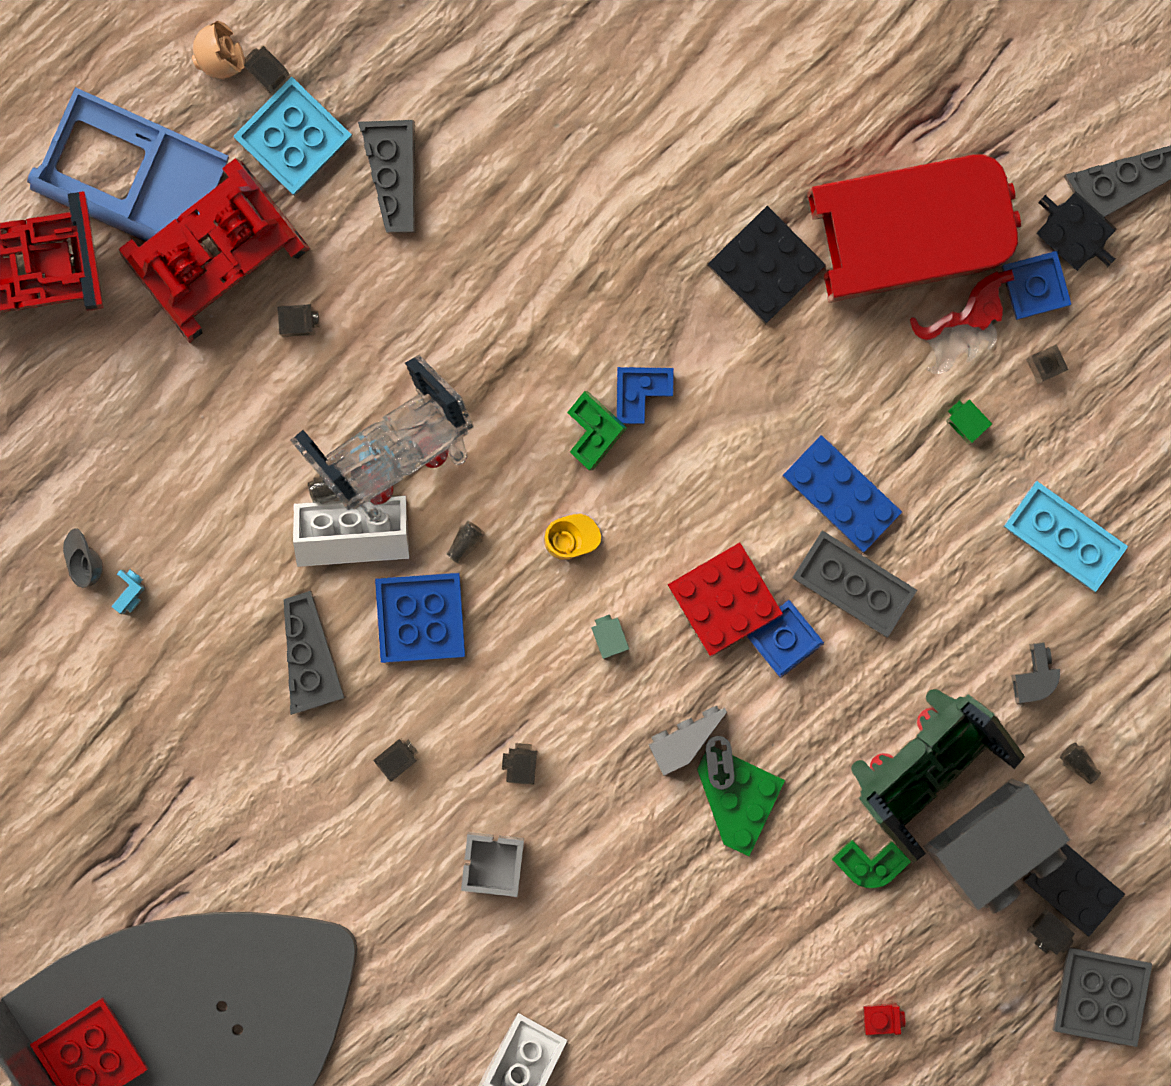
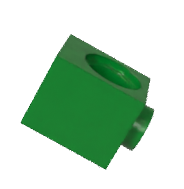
(968, 420)

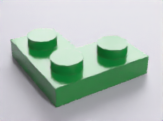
(601, 430)

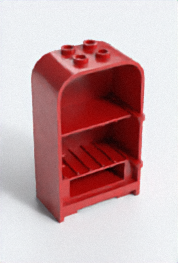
(916, 225)

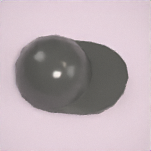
(82, 561)

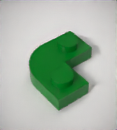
(874, 871)

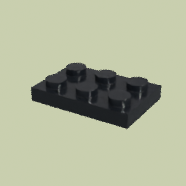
(1077, 891)

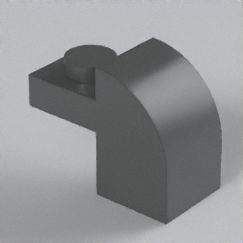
(1040, 682)

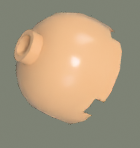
(216, 52)

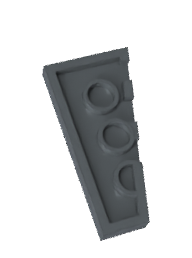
(1122, 181)
(310, 663)

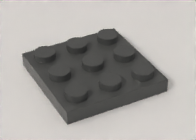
(1102, 996)

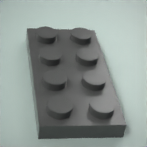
(854, 584)

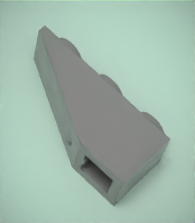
(680, 746)

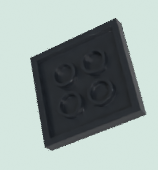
(766, 264)

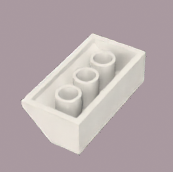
(337, 536)

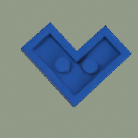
(634, 385)

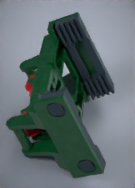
(948, 743)

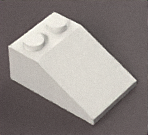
(524, 1055)

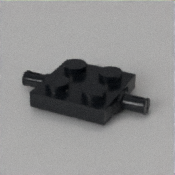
(1076, 231)

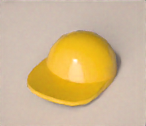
(572, 536)

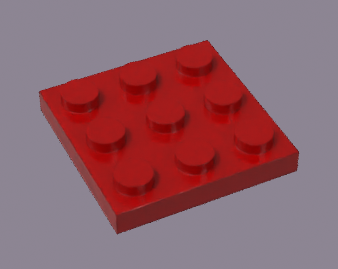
(725, 599)
(90, 1050)

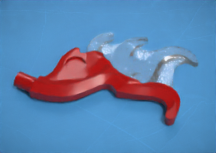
(966, 329)

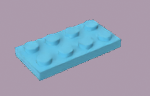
(1065, 536)

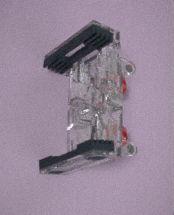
(407, 438)

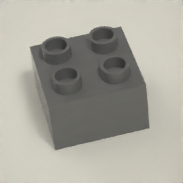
(998, 846)

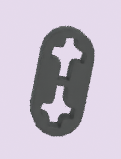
(727, 761)

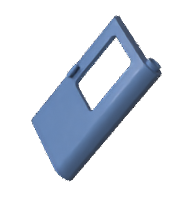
(169, 181)

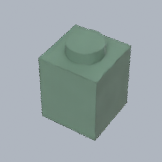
(609, 636)

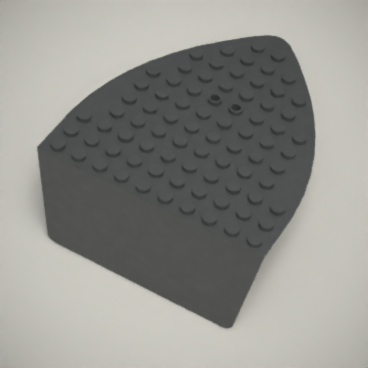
(164, 983)

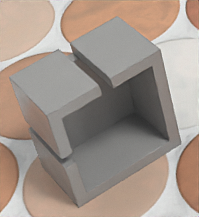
(493, 864)

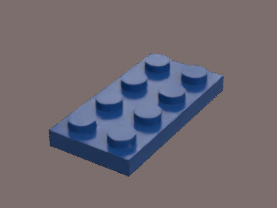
(842, 493)

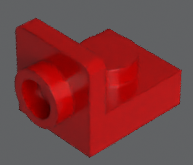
(883, 1019)

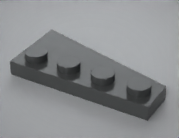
(392, 163)

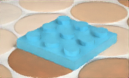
(292, 136)

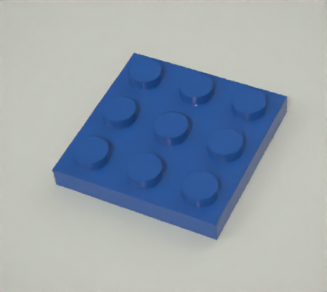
(420, 617)

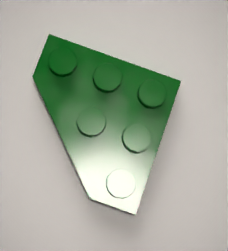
(744, 805)

